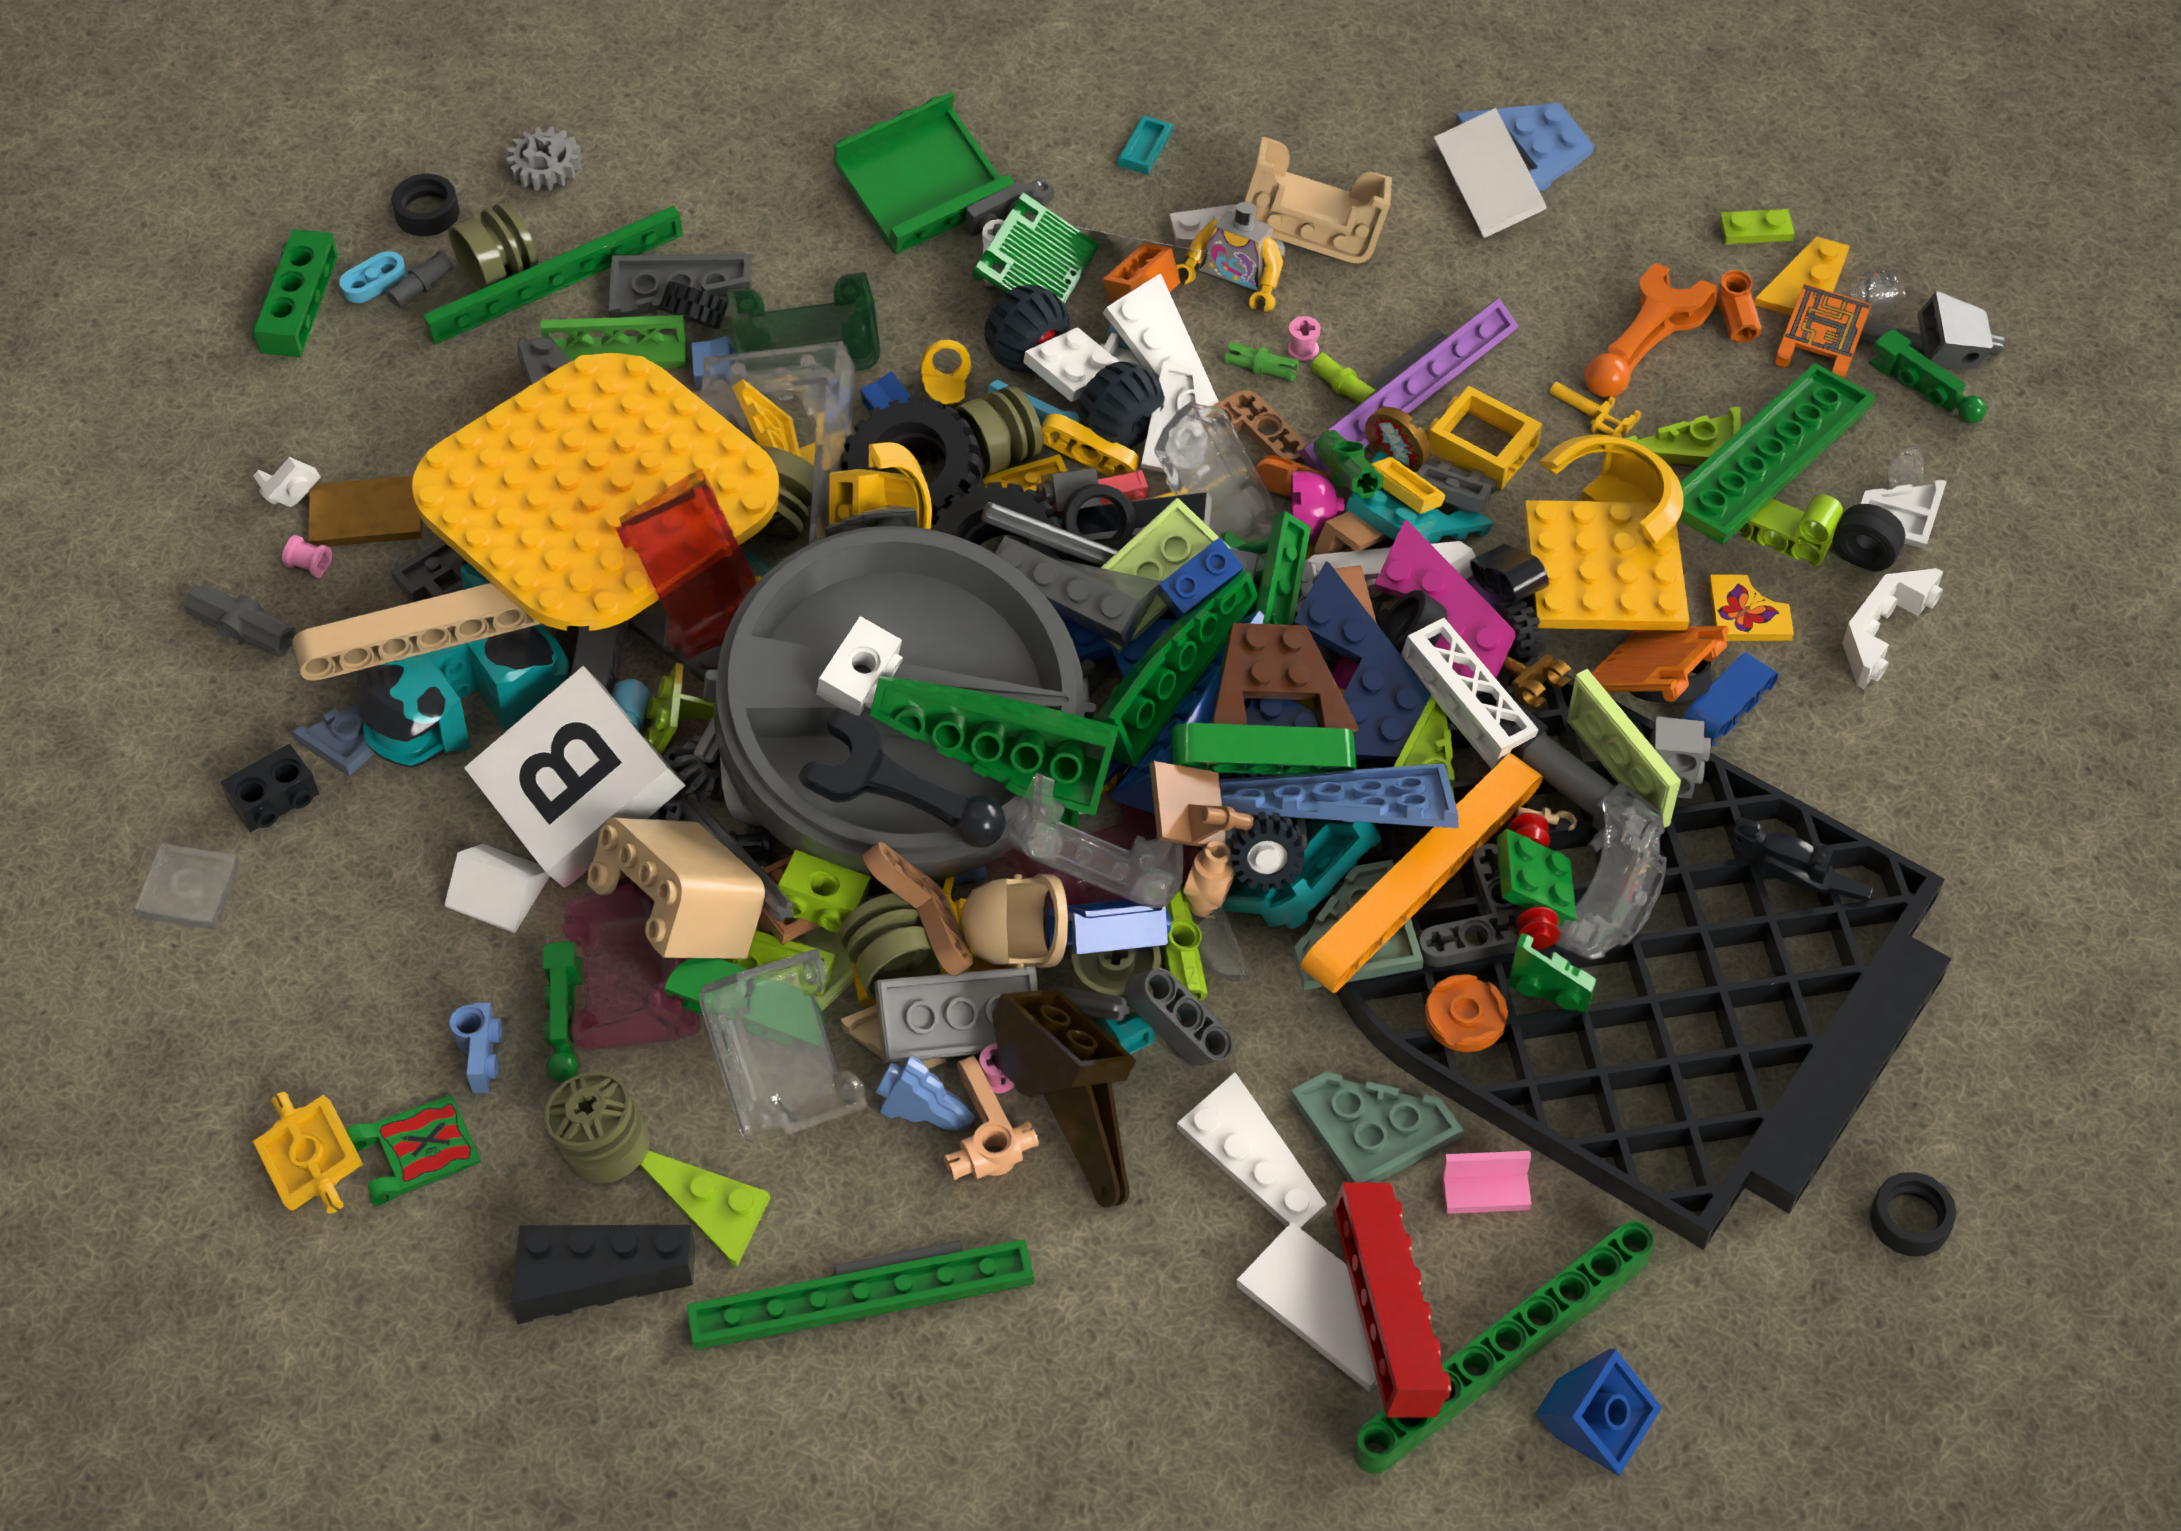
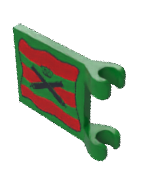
(419, 1147)

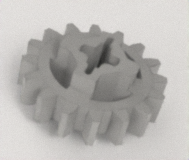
(544, 158)

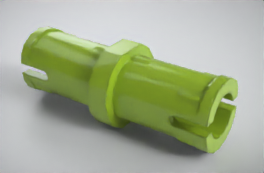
(1341, 379)

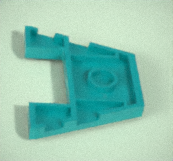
(1388, 514)

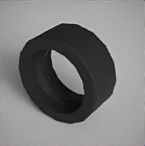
(425, 223)
(1123, 504)
(1411, 614)
(1900, 1239)

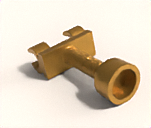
(1529, 679)

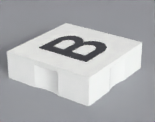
(570, 772)

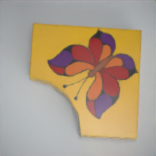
(1747, 611)

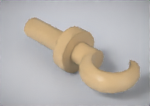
(1551, 818)

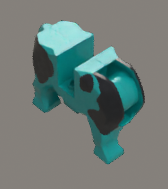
(415, 704)

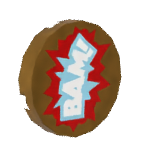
(1395, 436)

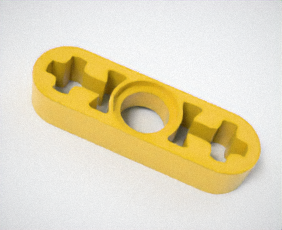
(1068, 436)

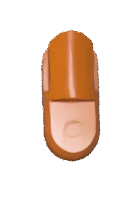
(1277, 473)

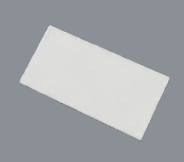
(1490, 173)
(1313, 1298)

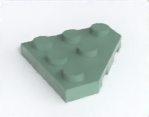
(1396, 956)
(1372, 1126)

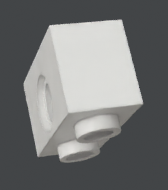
(863, 646)

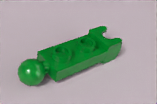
(1925, 376)
(563, 973)

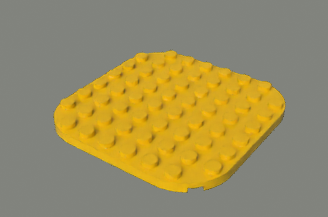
(550, 471)

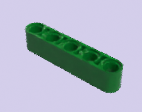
(1262, 748)

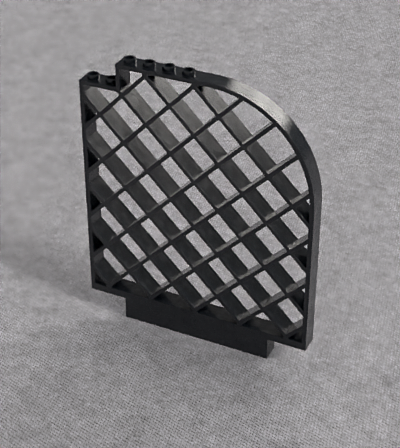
(1835, 1068)

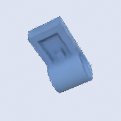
(479, 1044)

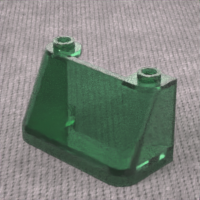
(846, 320)

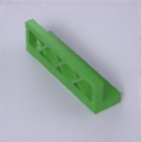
(661, 349)

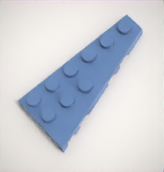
(1378, 795)

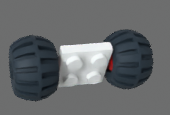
(1033, 334)

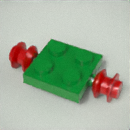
(1535, 879)

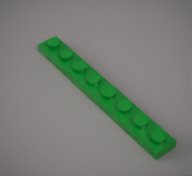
(552, 275)
(859, 1294)

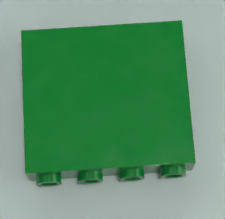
(917, 173)

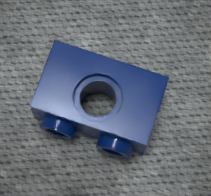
(1199, 578)

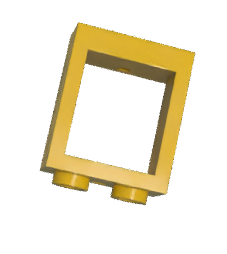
(1470, 457)

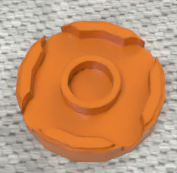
(1465, 1013)

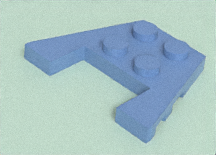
(1544, 138)

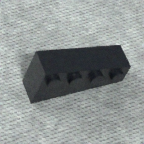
(596, 1264)

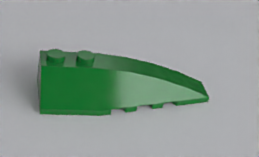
(1172, 667)
(1003, 737)

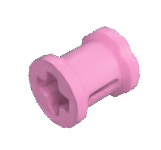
(1304, 333)
(306, 556)
(991, 1072)

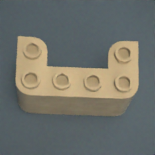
(700, 889)

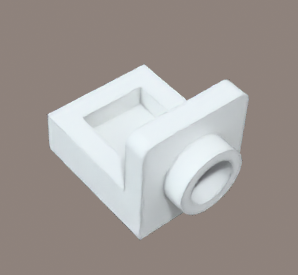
(288, 483)

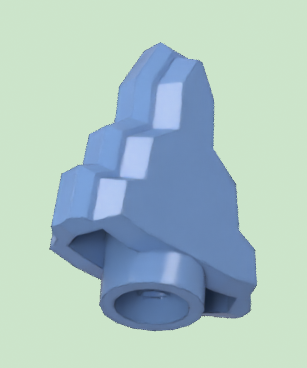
(920, 1096)

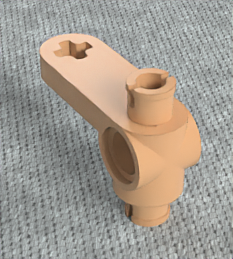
(1209, 878)
(994, 1131)

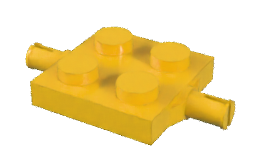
(307, 1152)

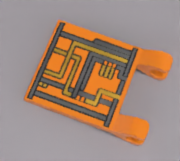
(1824, 325)

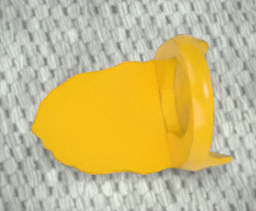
(942, 387)

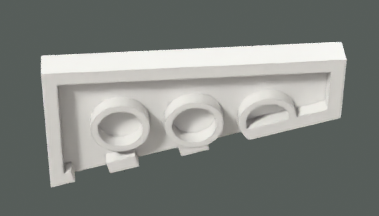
(1156, 332)
(1247, 1147)

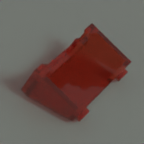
(690, 561)

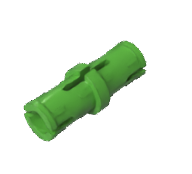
(1261, 361)

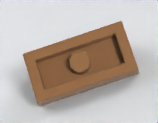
(1346, 532)

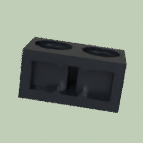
(270, 788)

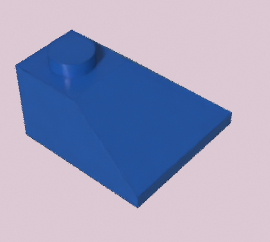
(1600, 1410)

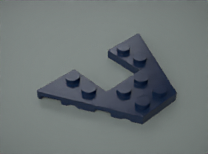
(1383, 690)

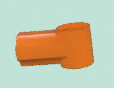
(1738, 306)

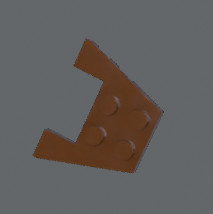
(1277, 664)

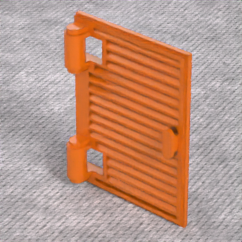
(1659, 654)

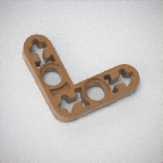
(1263, 416)
(929, 901)

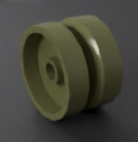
(1110, 970)

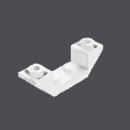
(1908, 590)

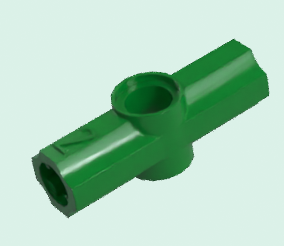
(1348, 464)

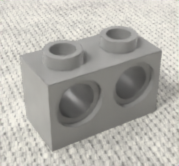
(1683, 749)

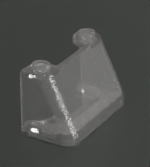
(1144, 875)
(777, 1048)

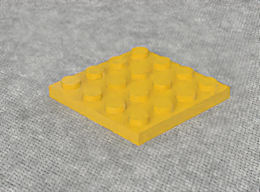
(1603, 568)

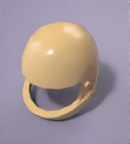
(1006, 921)

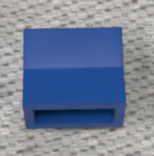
(883, 391)

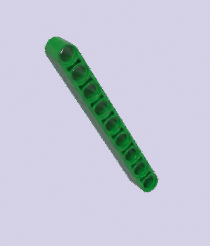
(1521, 1333)

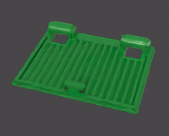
(1036, 252)

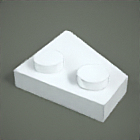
(1912, 506)

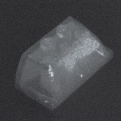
(1205, 455)

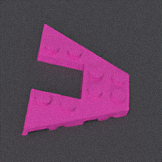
(1419, 566)

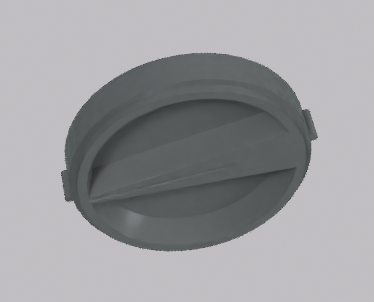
(961, 625)

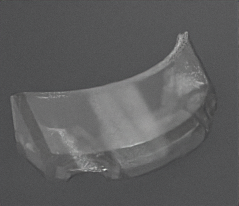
(1624, 882)

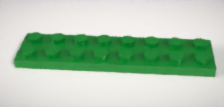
(1770, 452)

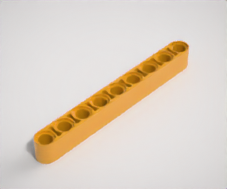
(1420, 874)

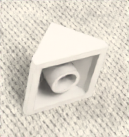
(494, 886)

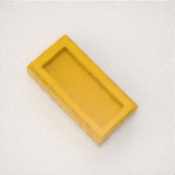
(1408, 486)

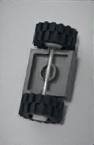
(1269, 849)

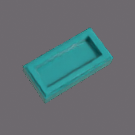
(1145, 145)

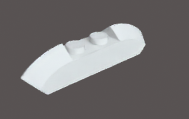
(1373, 560)

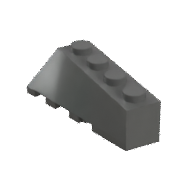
(1087, 595)

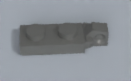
(1001, 203)

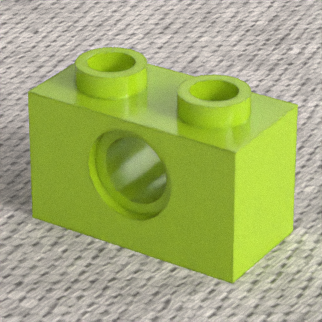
(823, 890)

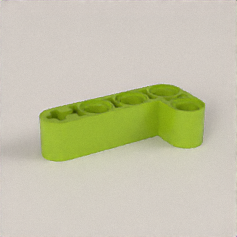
(1796, 531)

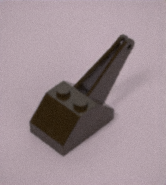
(1064, 1055)

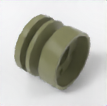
(493, 245)
(1003, 427)
(794, 494)
(887, 942)
(597, 1127)

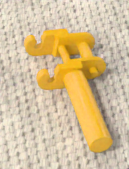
(1597, 411)

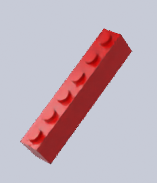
(1390, 1300)

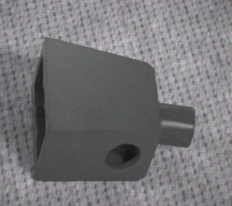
(1956, 333)

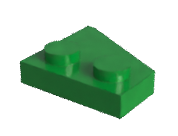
(1550, 977)

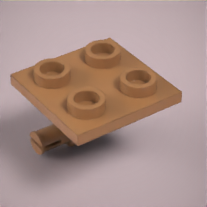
(1191, 806)

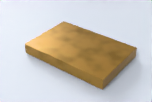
(363, 512)

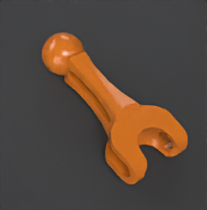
(1660, 315)

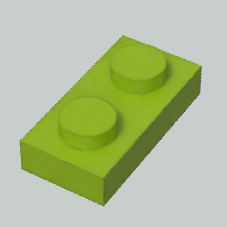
(1756, 226)

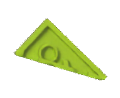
(1692, 441)
(1429, 741)
(716, 1204)

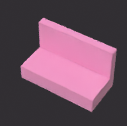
(1486, 1182)

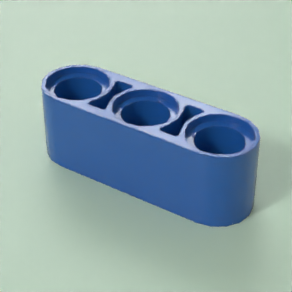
(1731, 695)

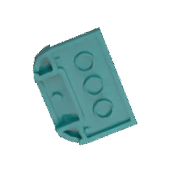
(1329, 855)

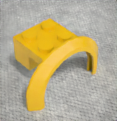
(1627, 475)
(866, 490)

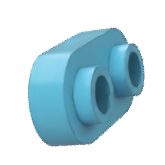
(368, 278)

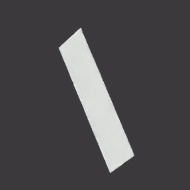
(1143, 240)

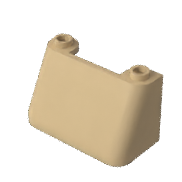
(1315, 213)

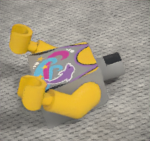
(1238, 252)

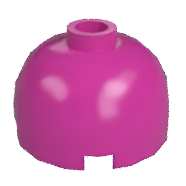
(1314, 501)

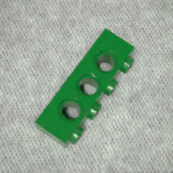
(295, 293)

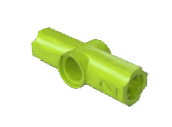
(1184, 960)

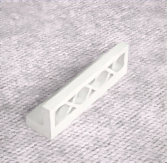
(1459, 702)

